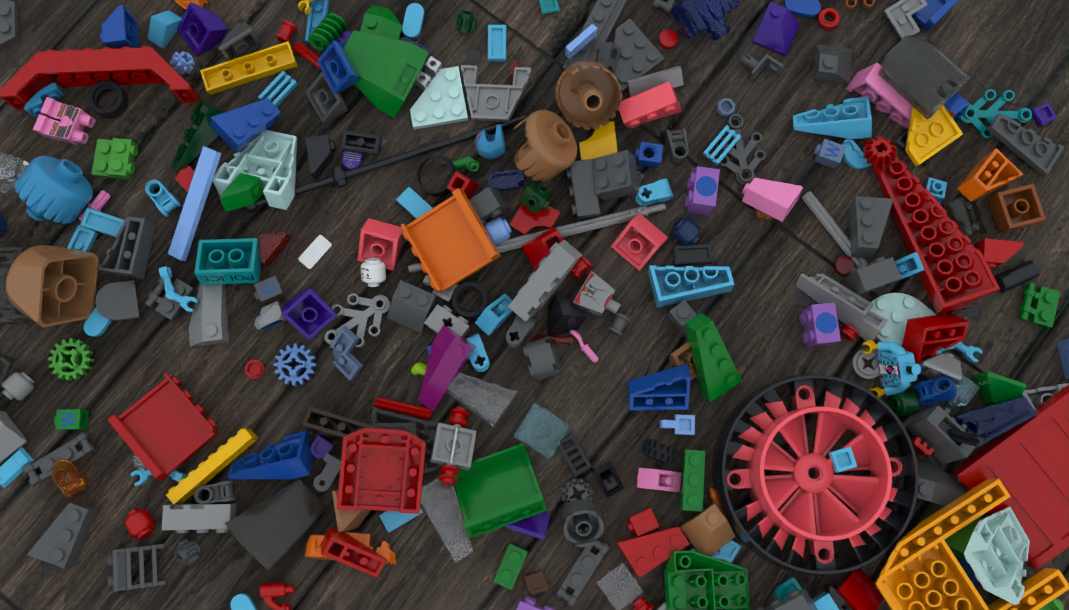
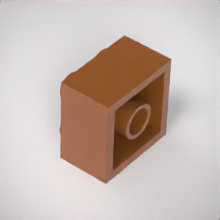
(1016, 208)

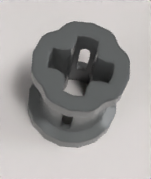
(619, 324)

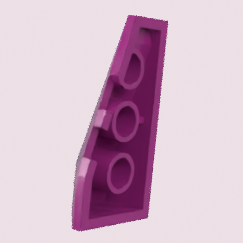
(445, 361)

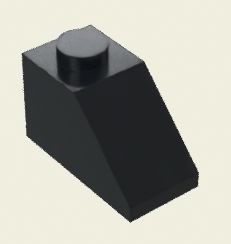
(320, 153)

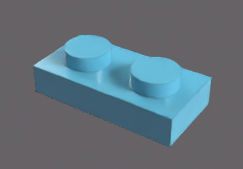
(82, 239)

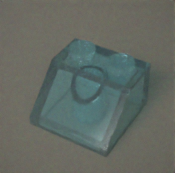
(541, 430)

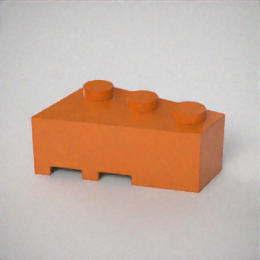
(989, 175)

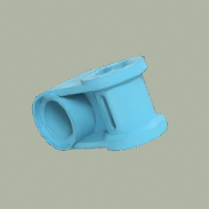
(657, 192)
(164, 199)
(479, 352)

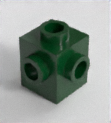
(536, 197)

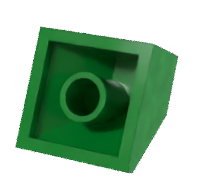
(996, 387)

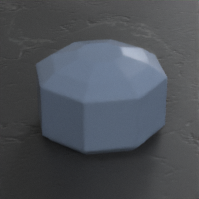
(725, 107)

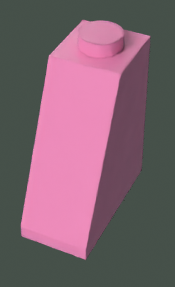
(772, 197)

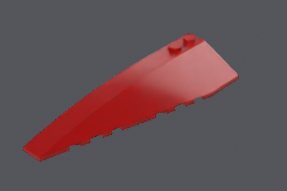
(952, 265)

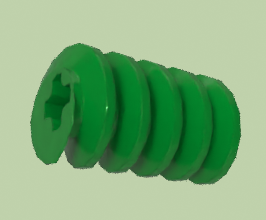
(327, 31)

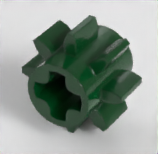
(465, 21)

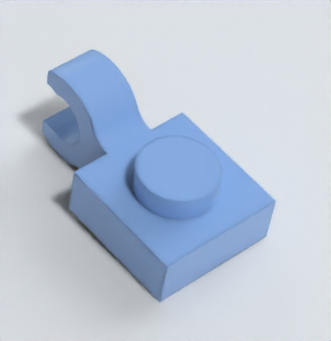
(681, 424)

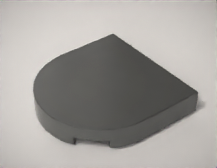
(118, 301)

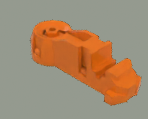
(313, 547)

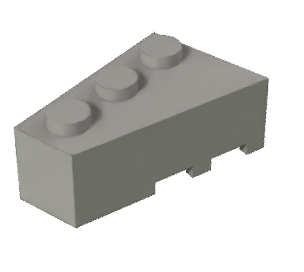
(197, 517)

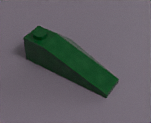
(198, 135)

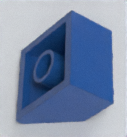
(120, 30)

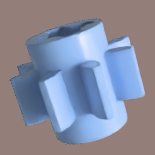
(182, 62)

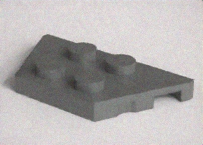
(8, 22)

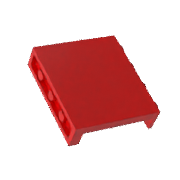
(165, 427)

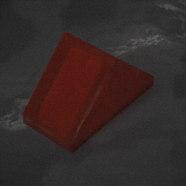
(271, 246)

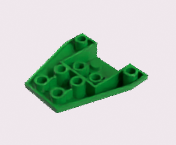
(384, 68)
(704, 583)

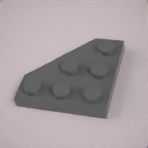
(637, 54)

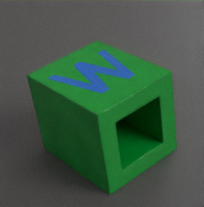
(71, 419)

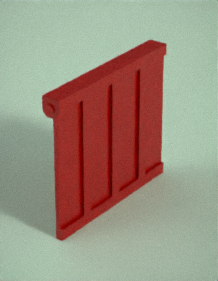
(1035, 472)

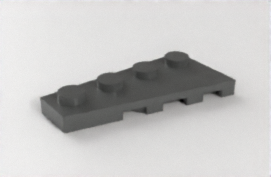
(1033, 149)

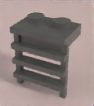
(121, 568)

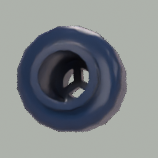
(686, 231)

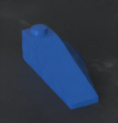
(282, 461)

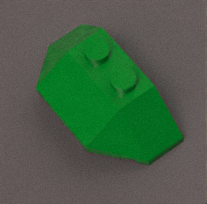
(381, 22)

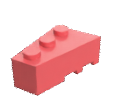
(650, 105)

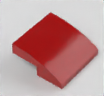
(859, 591)

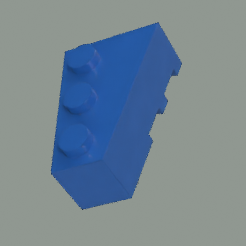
(245, 123)
(660, 390)

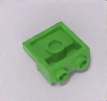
(114, 158)

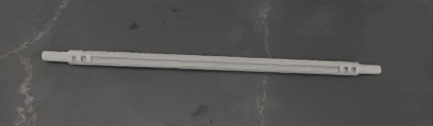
(574, 228)

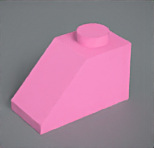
(659, 479)

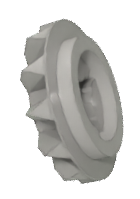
(858, 364)

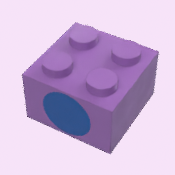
(702, 191)
(820, 325)

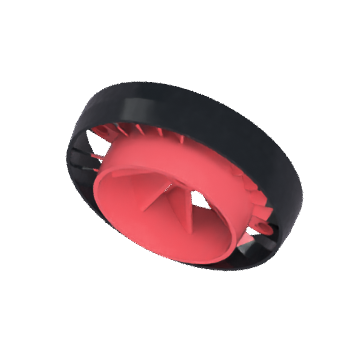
(797, 517)

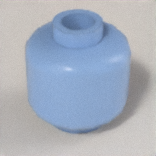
(498, 230)

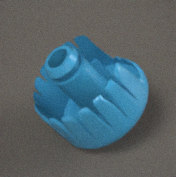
(53, 189)

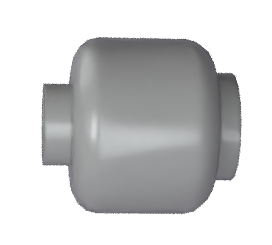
(18, 386)

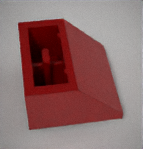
(539, 246)

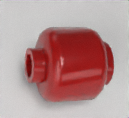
(139, 523)

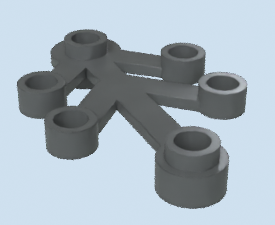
(742, 153)

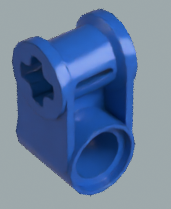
(934, 391)

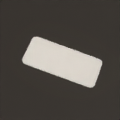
(314, 251)

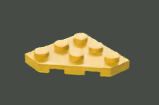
(930, 135)

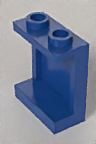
(932, 12)

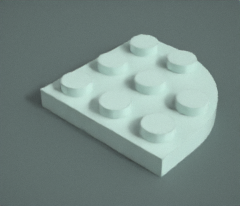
(897, 309)

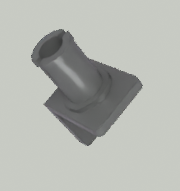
(757, 66)

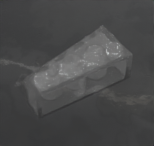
(446, 516)

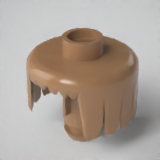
(588, 94)
(548, 148)

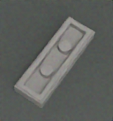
(647, 82)

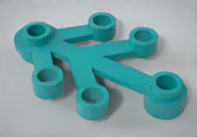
(991, 112)

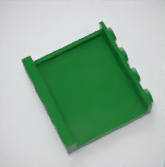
(498, 491)

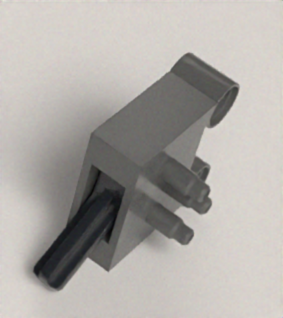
(943, 435)

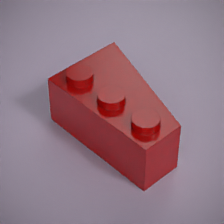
(931, 333)
(652, 548)

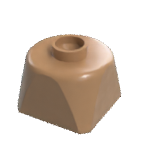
(53, 284)

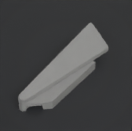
(850, 307)

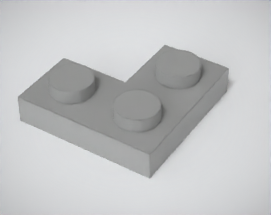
(901, 16)

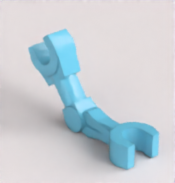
(166, 275)
(966, 350)
(145, 476)

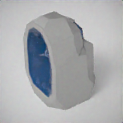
(269, 316)

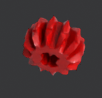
(873, 156)

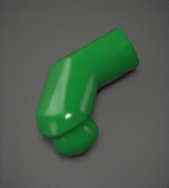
(468, 163)

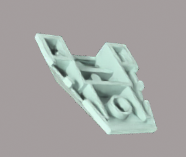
(998, 555)

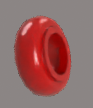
(825, 24)

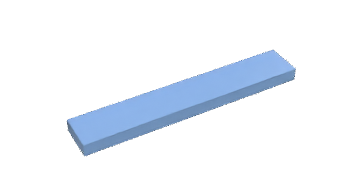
(194, 203)

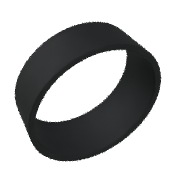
(444, 191)

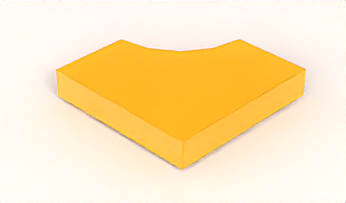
(600, 143)

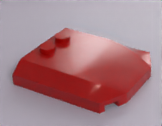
(381, 471)

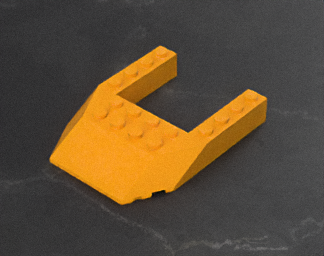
(929, 577)

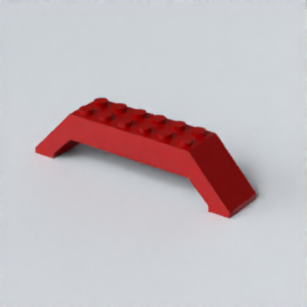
(91, 66)

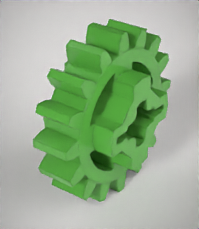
(62, 361)

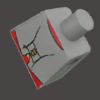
(596, 296)

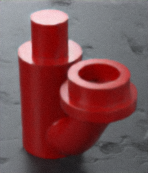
(271, 590)

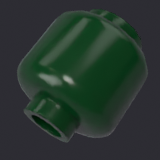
(904, 404)

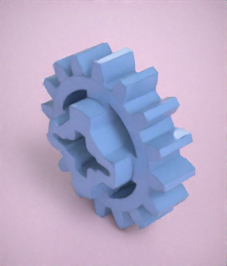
(295, 372)

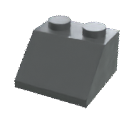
(411, 306)

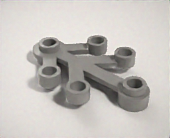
(361, 317)

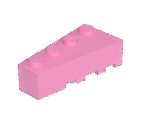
(886, 98)

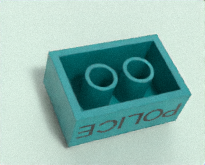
(228, 261)

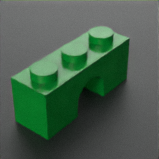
(693, 480)

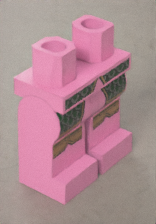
(63, 122)

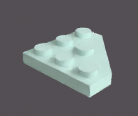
(441, 101)

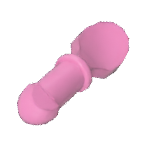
(585, 348)

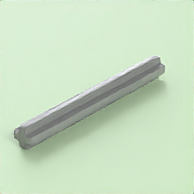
(831, 226)

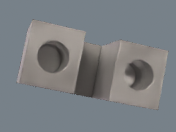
(432, 68)

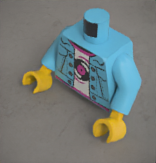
(895, 367)

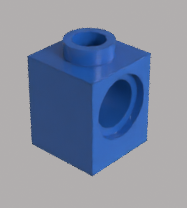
(656, 151)

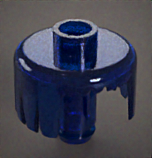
(704, 15)

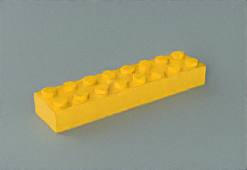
(248, 68)
(212, 466)

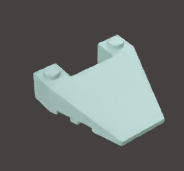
(270, 158)

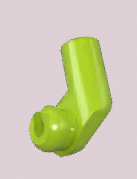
(418, 368)

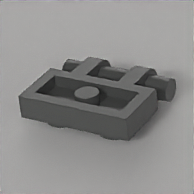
(168, 307)

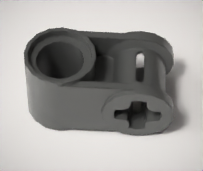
(677, 141)
(521, 329)
(218, 492)

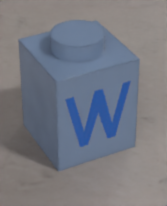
(829, 153)

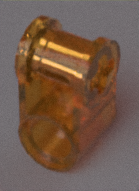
(70, 481)

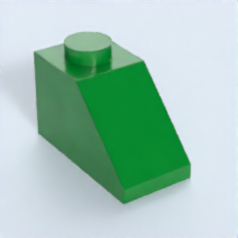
(241, 192)

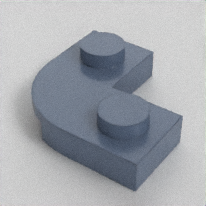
(344, 360)

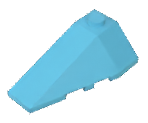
(844, 120)

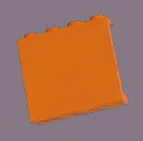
(450, 242)

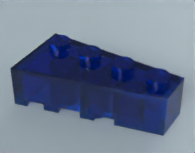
(996, 417)

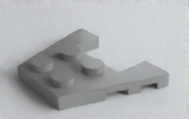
(492, 101)

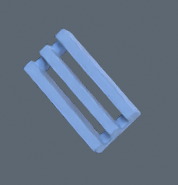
(581, 41)

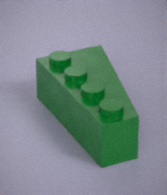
(712, 361)

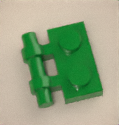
(1044, 306)

